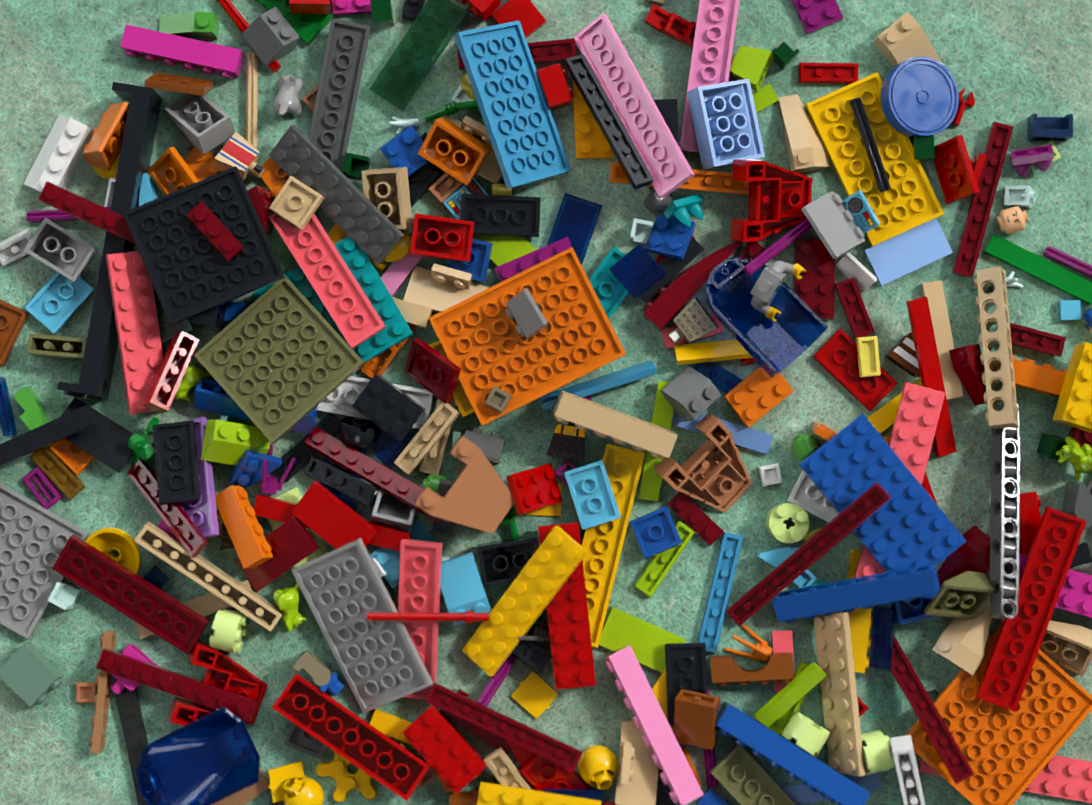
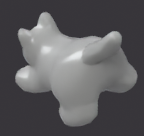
(287, 98)

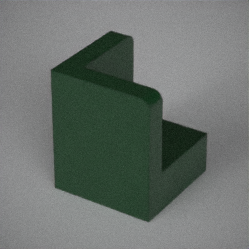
(382, 11)
(784, 55)
(923, 147)
(354, 164)
(1050, 444)

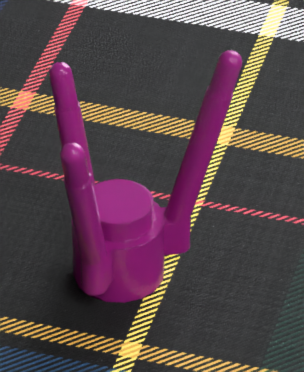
(269, 483)

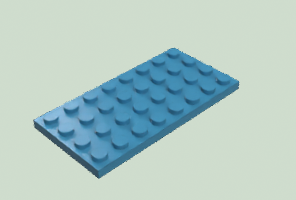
(512, 103)

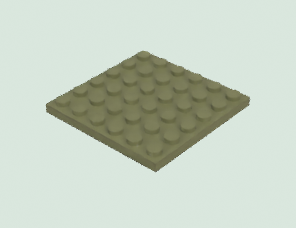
(279, 359)

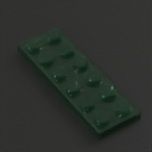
(418, 52)

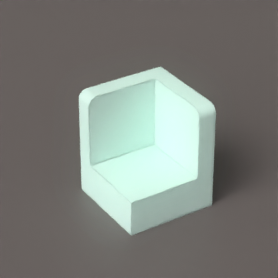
(640, 231)
(64, 595)

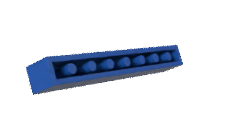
(856, 593)

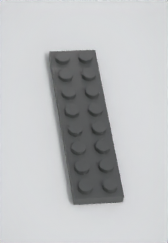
(339, 89)
(342, 199)

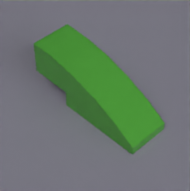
(34, 411)

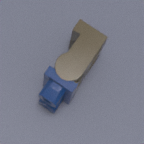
(320, 672)

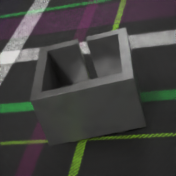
(392, 512)

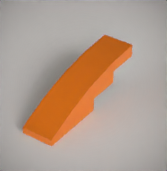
(380, 363)

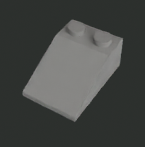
(201, 121)
(60, 249)

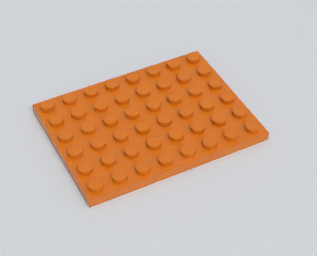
(493, 354)
(1000, 744)

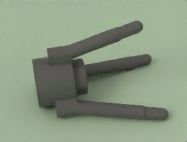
(537, 632)

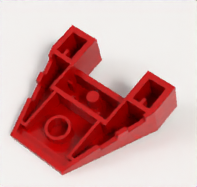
(772, 201)
(220, 672)

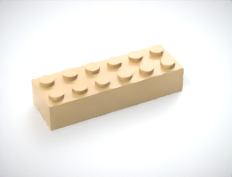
(615, 424)

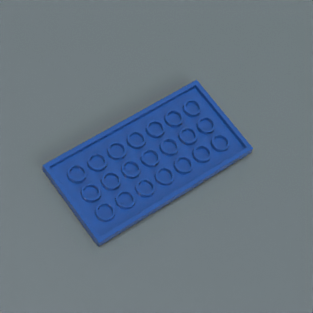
(904, 530)

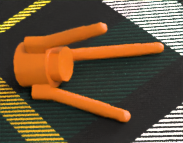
(760, 650)

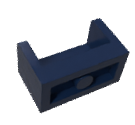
(1050, 128)

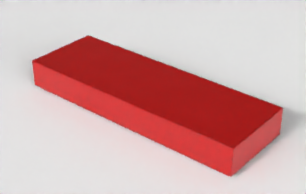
(828, 73)

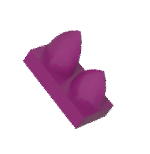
(1023, 159)

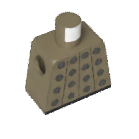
(692, 323)

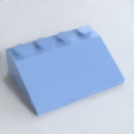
(725, 123)

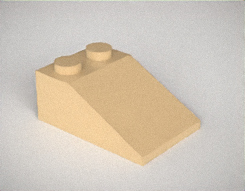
(904, 41)

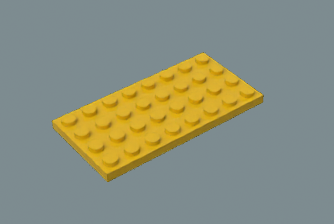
(911, 195)

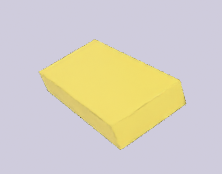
(868, 356)

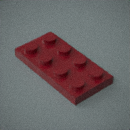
(818, 281)

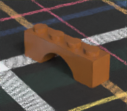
(726, 670)

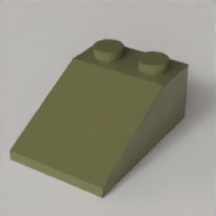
(961, 596)

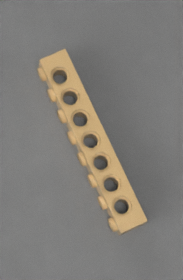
(1008, 415)

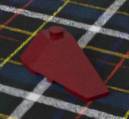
(970, 556)

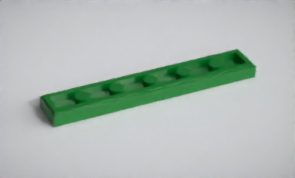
(1039, 268)

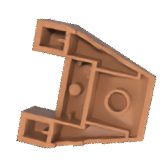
(713, 471)
(475, 498)

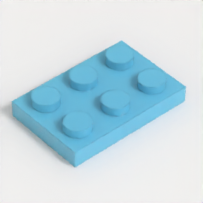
(59, 301)
(592, 495)

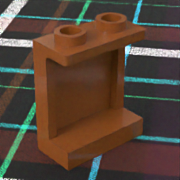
(696, 719)

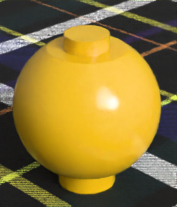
(598, 766)
(302, 792)

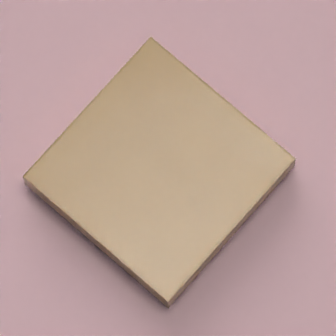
(296, 203)

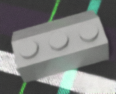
(833, 224)

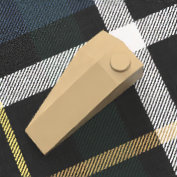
(802, 140)
(965, 640)
(1069, 645)

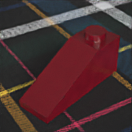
(969, 370)

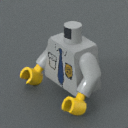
(769, 284)

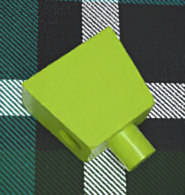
(751, 64)

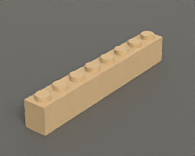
(209, 576)

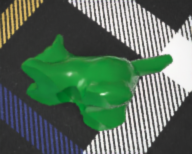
(143, 444)

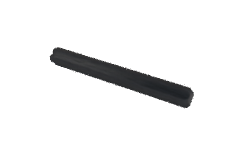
(870, 144)

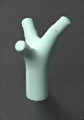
(403, 123)
(1012, 282)

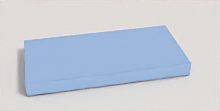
(907, 252)

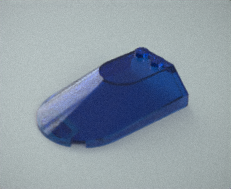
(767, 341)
(199, 762)

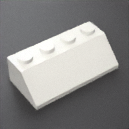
(59, 154)

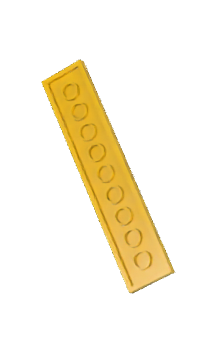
(607, 539)

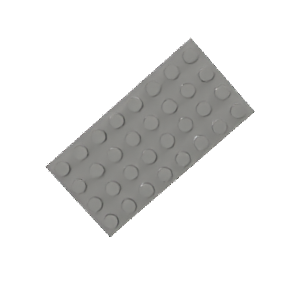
(373, 655)

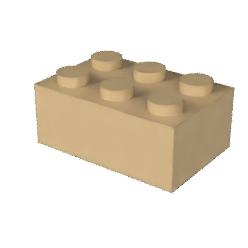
(389, 193)

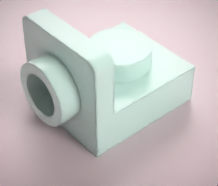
(1019, 196)

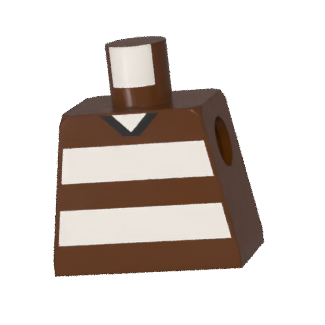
(904, 355)

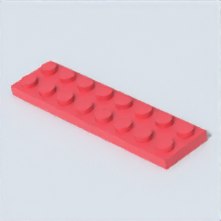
(331, 279)
(135, 326)
(421, 594)

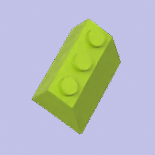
(228, 441)

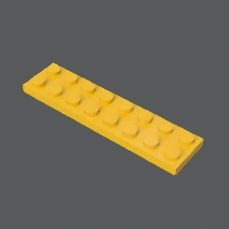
(524, 600)

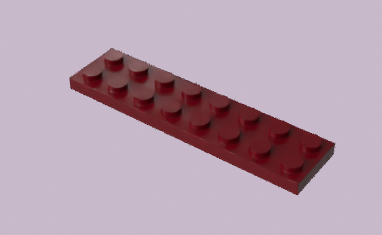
(130, 594)

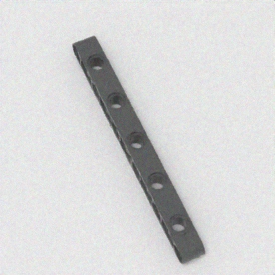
(1004, 513)

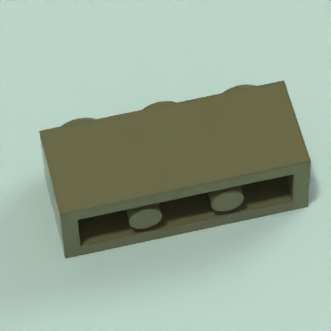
(56, 347)

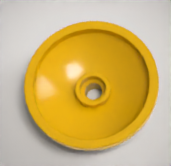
(112, 539)

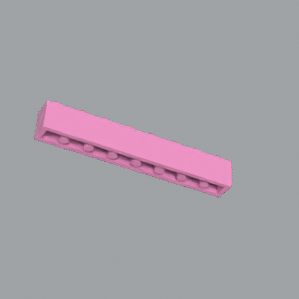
(654, 726)

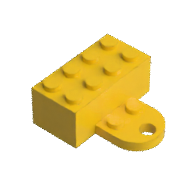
(1075, 398)

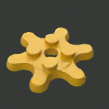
(345, 780)

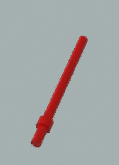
(467, 616)

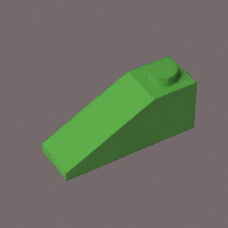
(190, 25)

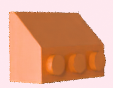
(107, 137)
(454, 150)

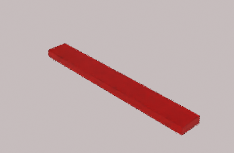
(930, 369)
(281, 511)

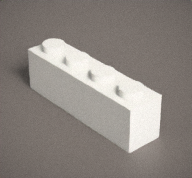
(907, 770)

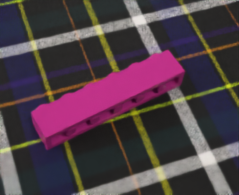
(182, 51)

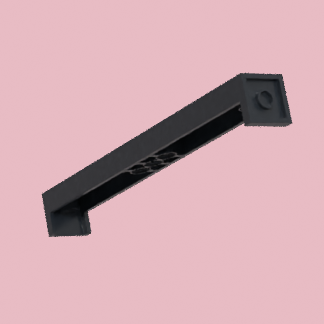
(133, 163)

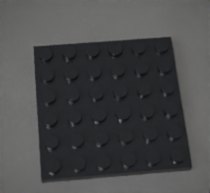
(185, 264)

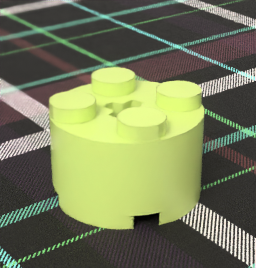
(796, 515)
(228, 630)
(806, 733)
(876, 752)

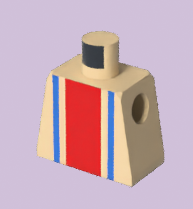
(240, 154)

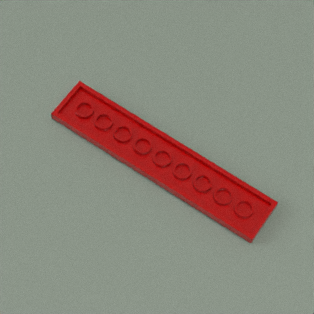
(1037, 597)

